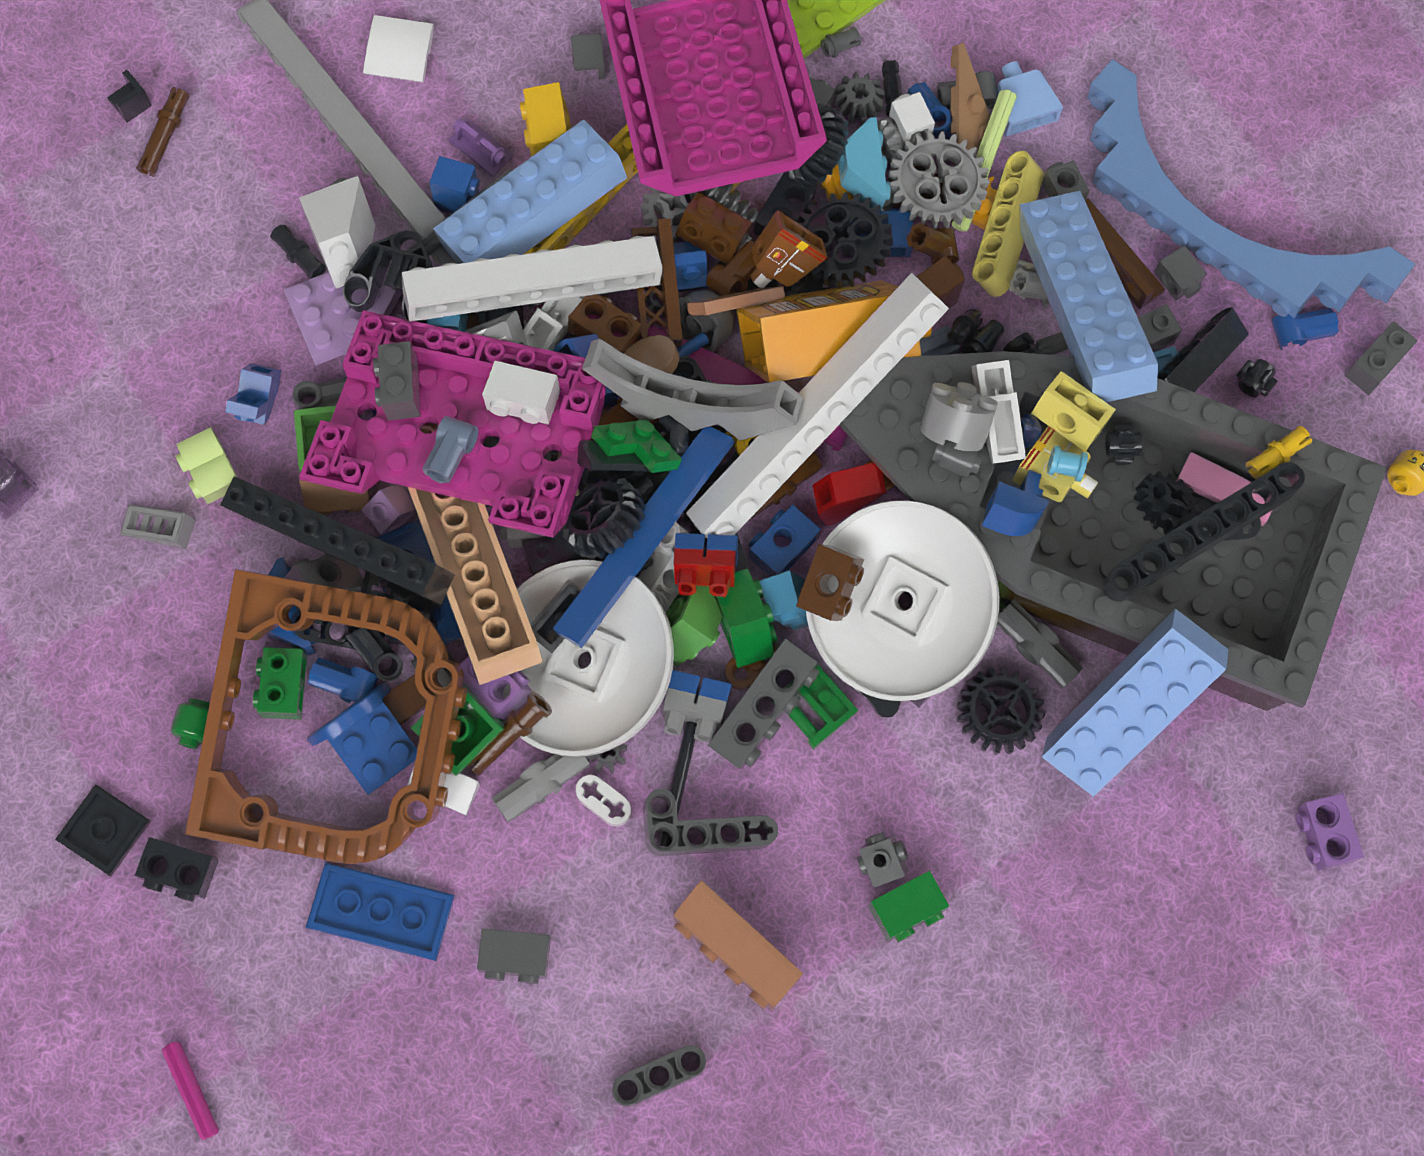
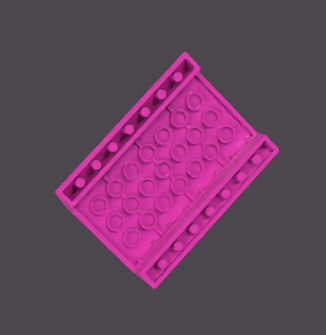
(712, 91)

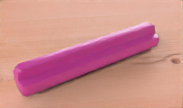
(190, 1090)

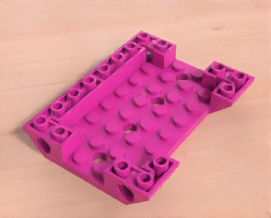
(452, 375)

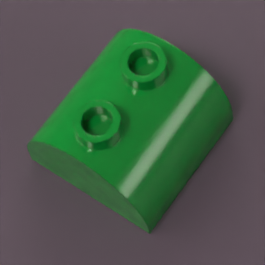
(476, 731)

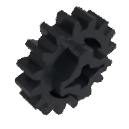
(1166, 501)

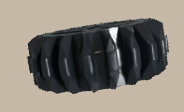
(827, 156)
(603, 517)
(1011, 718)

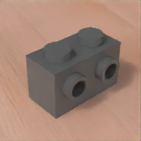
(398, 381)

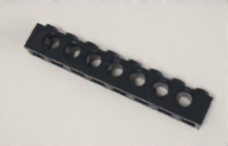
(338, 540)

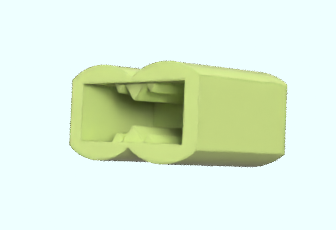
(207, 465)

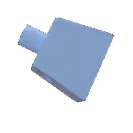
(1035, 99)

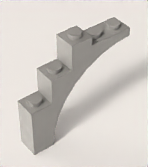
(693, 403)

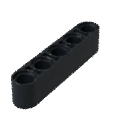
(1205, 351)

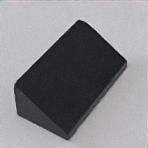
(594, 458)
(546, 620)

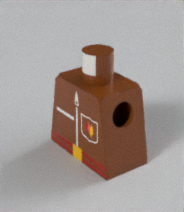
(785, 252)

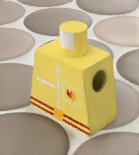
(1055, 485)

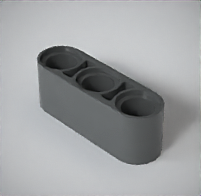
(671, 1063)

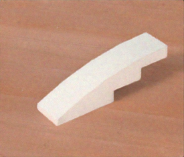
(550, 323)

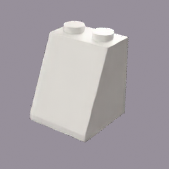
(340, 225)

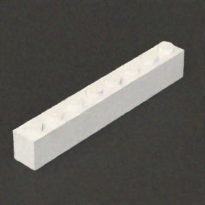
(531, 278)

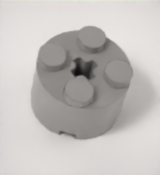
(958, 416)

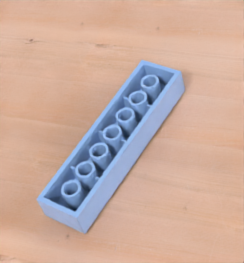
(1088, 298)

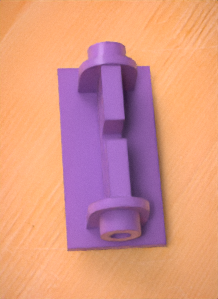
(479, 146)

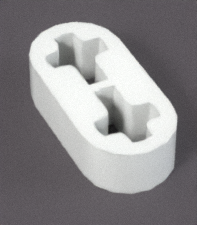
(608, 794)

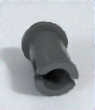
(840, 42)

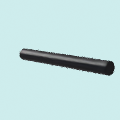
(680, 773)

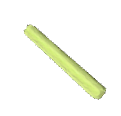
(992, 139)

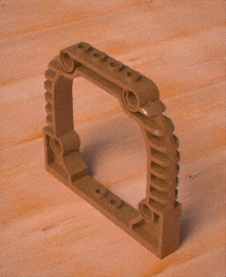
(223, 806)

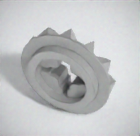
(891, 139)

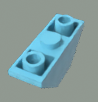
(863, 166)

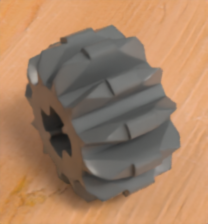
(847, 101)

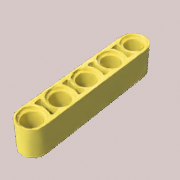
(1002, 235)

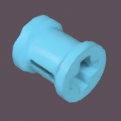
(1067, 463)

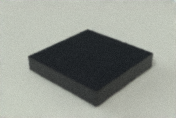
(103, 830)

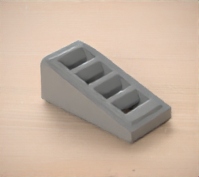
(177, 530)

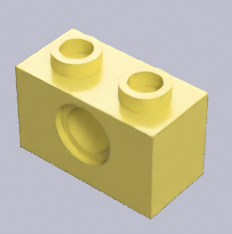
(1073, 411)

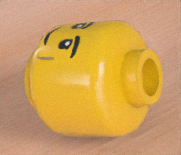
(1407, 473)

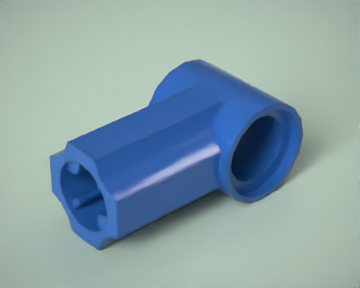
(935, 108)
(1305, 327)
(341, 681)

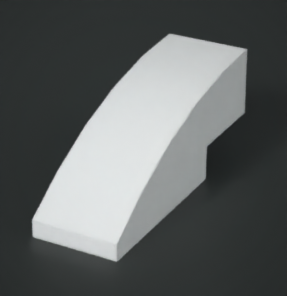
(1005, 434)

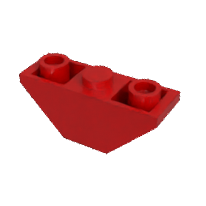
(847, 491)

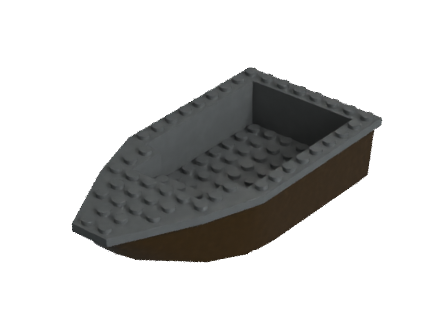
(1257, 596)

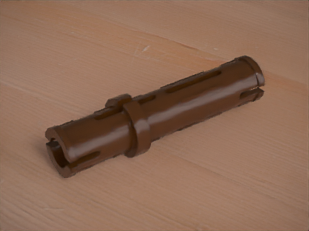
(167, 122)

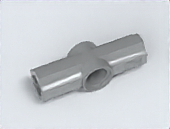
(537, 783)

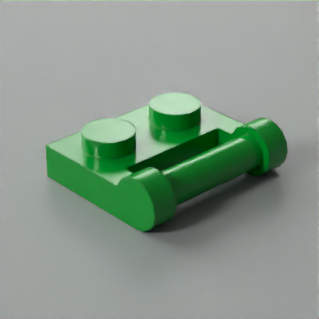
(827, 703)

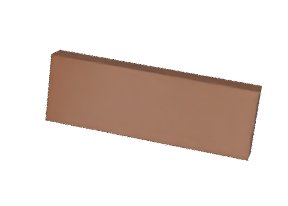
(735, 300)

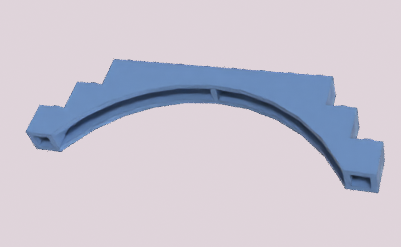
(1274, 275)

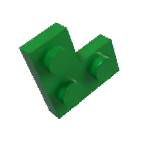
(637, 438)

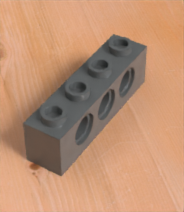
(727, 739)

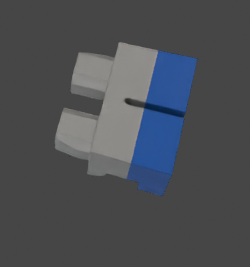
(708, 710)

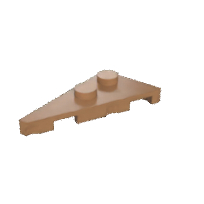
(967, 102)

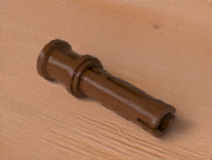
(518, 724)

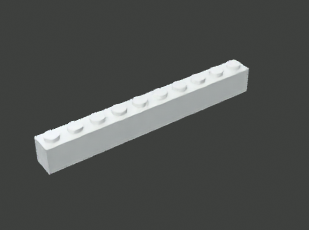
(826, 403)

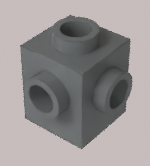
(878, 870)

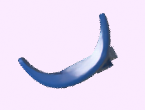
(368, 740)

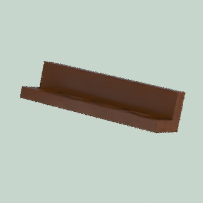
(1135, 276)
(668, 282)

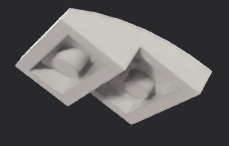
(398, 48)

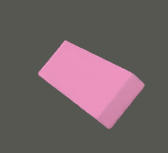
(1214, 481)

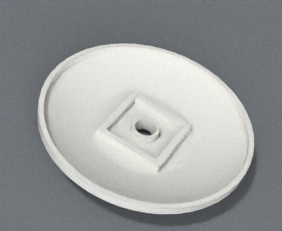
(952, 611)
(626, 675)

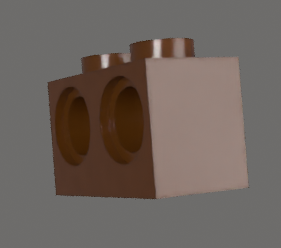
(610, 321)

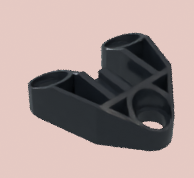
(373, 265)

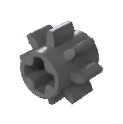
(610, 761)

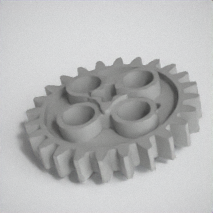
(966, 176)

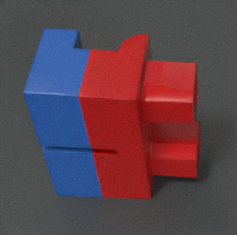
(705, 568)

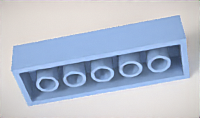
(533, 198)
(1135, 702)

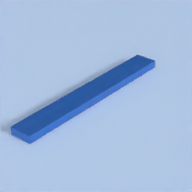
(660, 515)

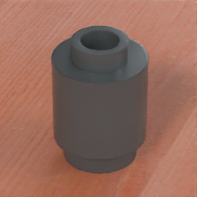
(957, 460)

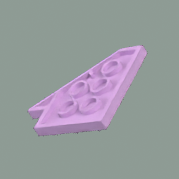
(327, 318)

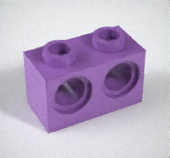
(492, 692)
(1338, 830)

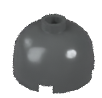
(715, 326)

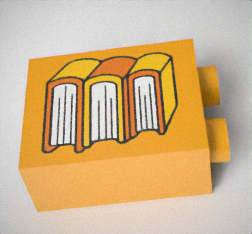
(807, 329)

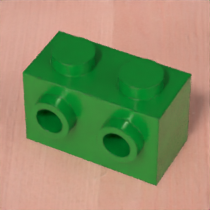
(281, 683)
(908, 907)

